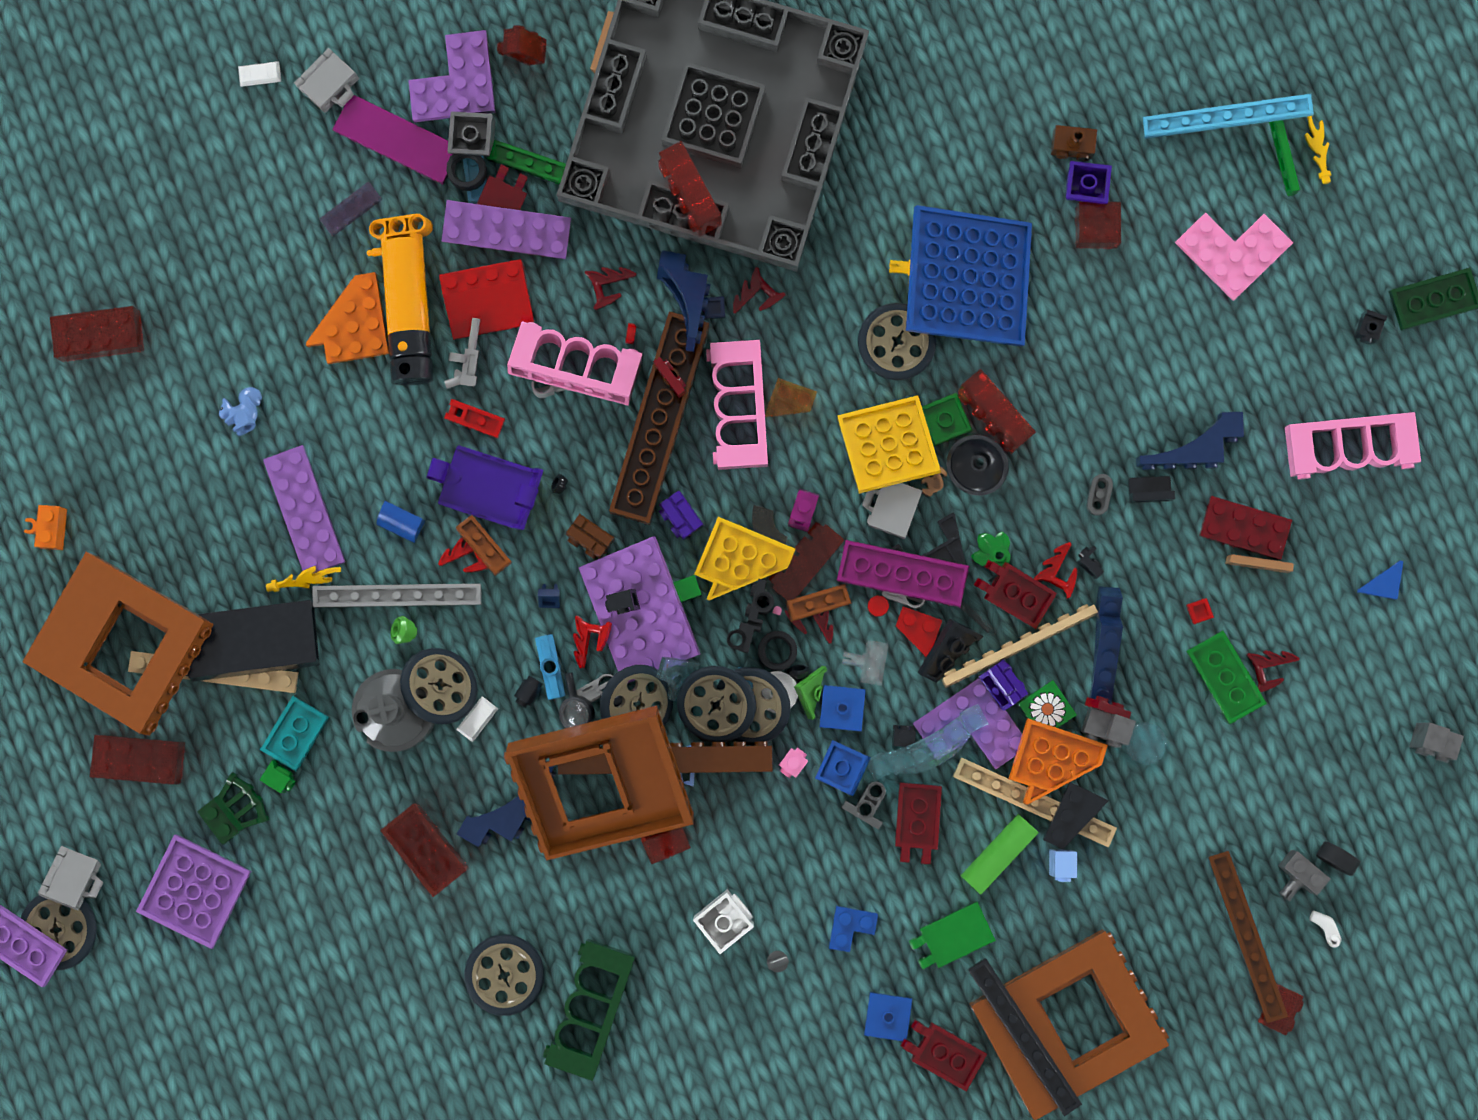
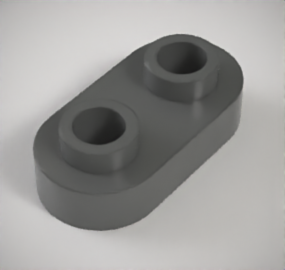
(1099, 495)

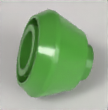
(403, 630)

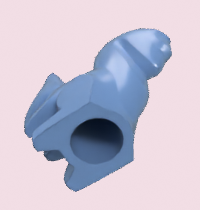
(244, 414)

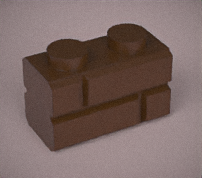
(589, 536)

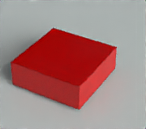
(1199, 611)

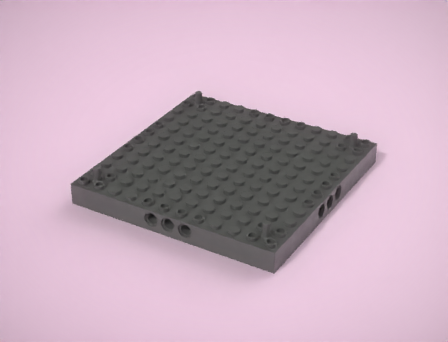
(748, 95)

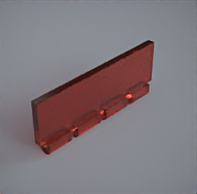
(811, 559)

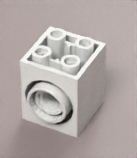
(724, 921)

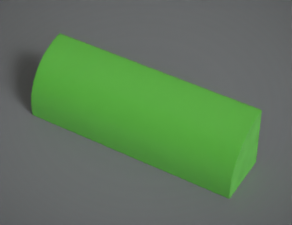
(999, 854)

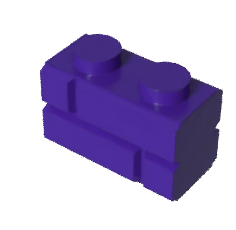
(681, 515)
(1003, 684)

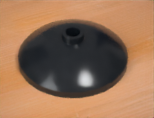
(969, 473)

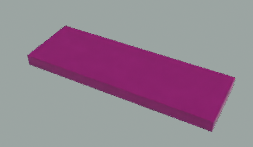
(394, 138)
(903, 573)

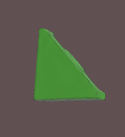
(810, 690)

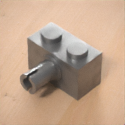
(1302, 874)

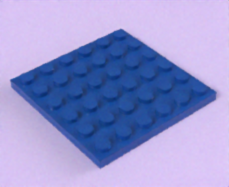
(968, 276)

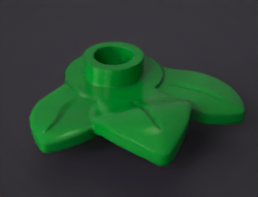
(991, 547)

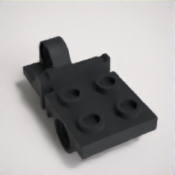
(752, 611)

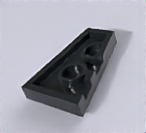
(1072, 815)

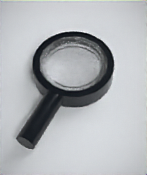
(576, 708)

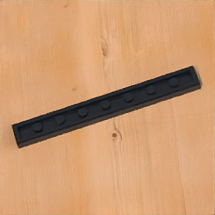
(1024, 1037)

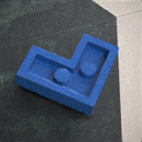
(846, 922)

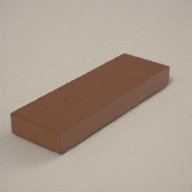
(483, 545)
(818, 602)

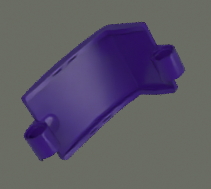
(487, 486)

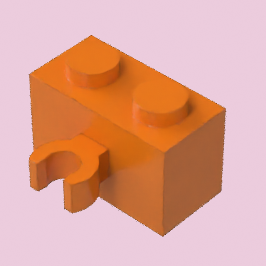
(49, 527)

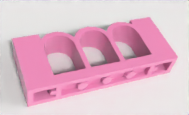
(531, 337)
(735, 354)
(1402, 435)

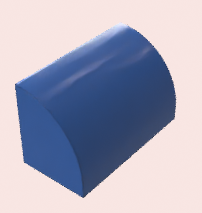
(400, 521)

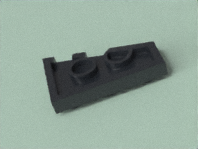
(951, 644)

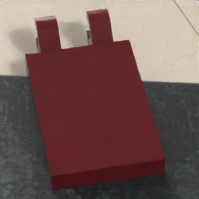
(502, 195)
(1017, 593)
(918, 820)
(945, 1054)

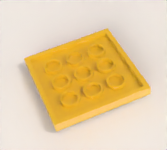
(888, 444)

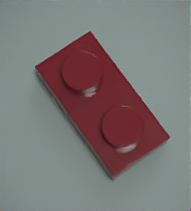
(675, 383)
(1102, 704)

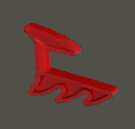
(459, 552)
(1049, 573)
(584, 630)

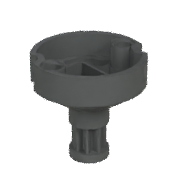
(390, 721)

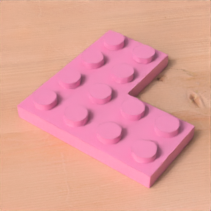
(1230, 262)

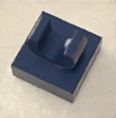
(549, 597)

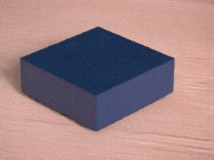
(715, 308)

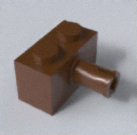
(1073, 142)

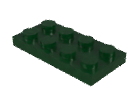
(1435, 298)

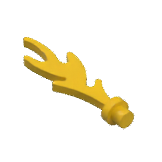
(1316, 146)
(303, 579)

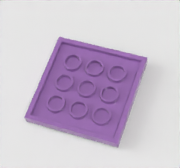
(193, 891)

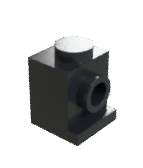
(1364, 333)
(622, 601)
(903, 735)

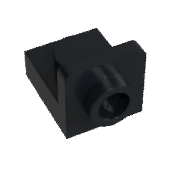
(1091, 566)

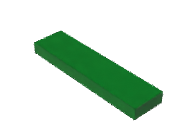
(1284, 157)
(527, 162)

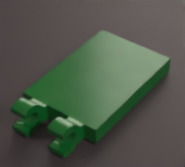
(954, 936)

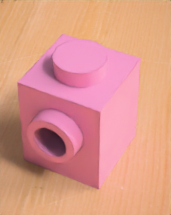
(793, 762)

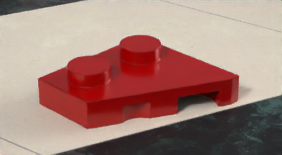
(918, 628)

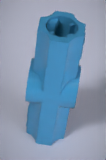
(547, 652)

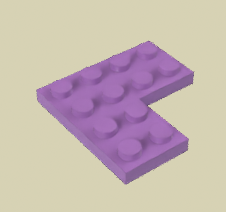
(464, 89)
(996, 740)

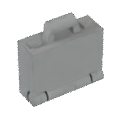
(327, 81)
(893, 508)
(71, 879)

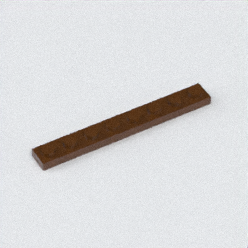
(1248, 937)

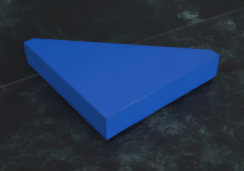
(1385, 584)

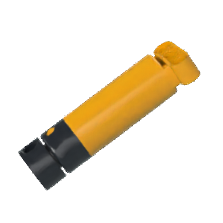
(405, 296)

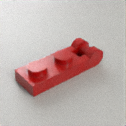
(475, 419)

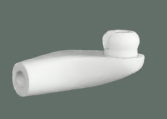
(1329, 926)

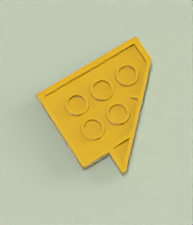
(739, 557)

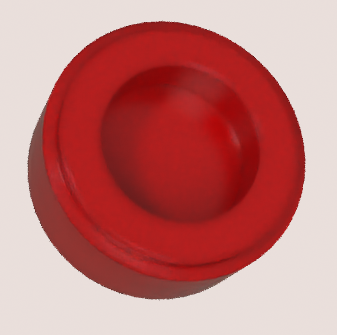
(630, 333)
(878, 605)

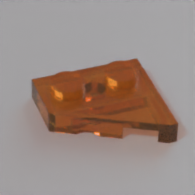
(790, 399)

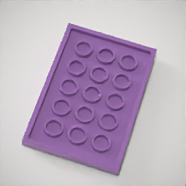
(659, 625)

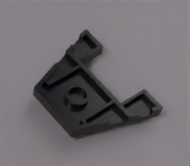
(949, 550)

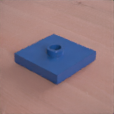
(842, 708)
(842, 768)
(888, 1016)

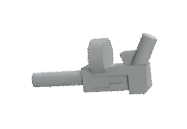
(469, 360)

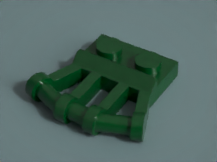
(222, 818)

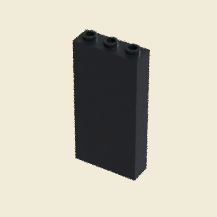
(257, 641)

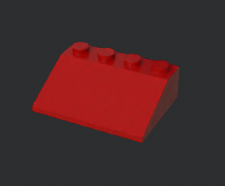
(489, 293)

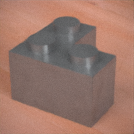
(1109, 727)
(1436, 740)

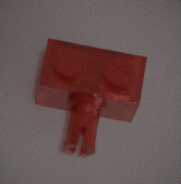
(523, 46)
(665, 844)

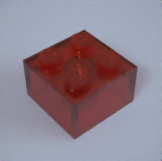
(1098, 225)

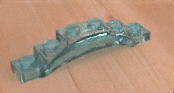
(930, 750)

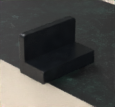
(1150, 489)

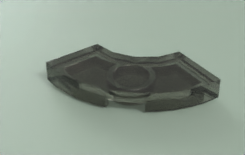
(763, 524)

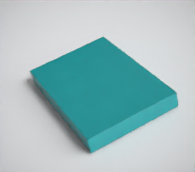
(294, 733)

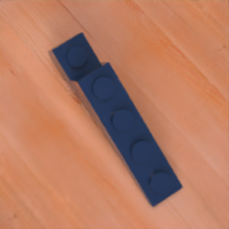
(688, 291)
(1204, 450)
(1107, 642)
(504, 821)

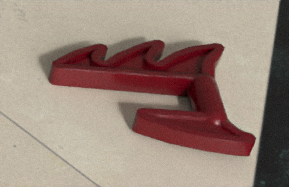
(599, 280)
(757, 283)
(821, 621)
(1260, 662)

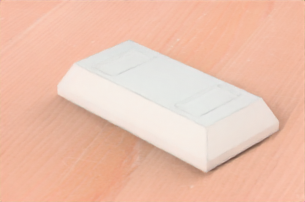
(259, 74)
(477, 719)

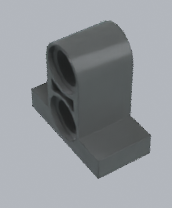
(874, 803)

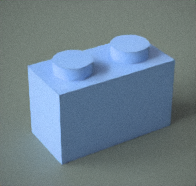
(1063, 864)

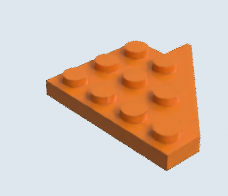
(354, 323)
(1052, 758)

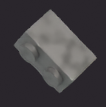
(471, 133)

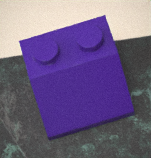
(1088, 182)

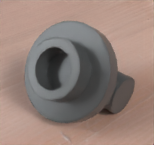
(777, 961)

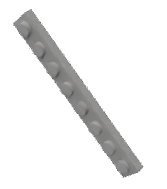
(397, 595)

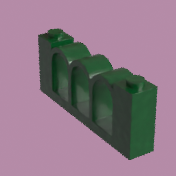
(574, 1060)

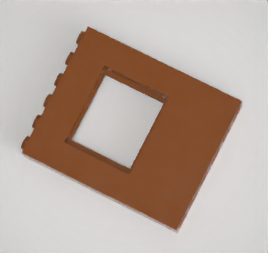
(83, 622)
(641, 769)
(1098, 1064)

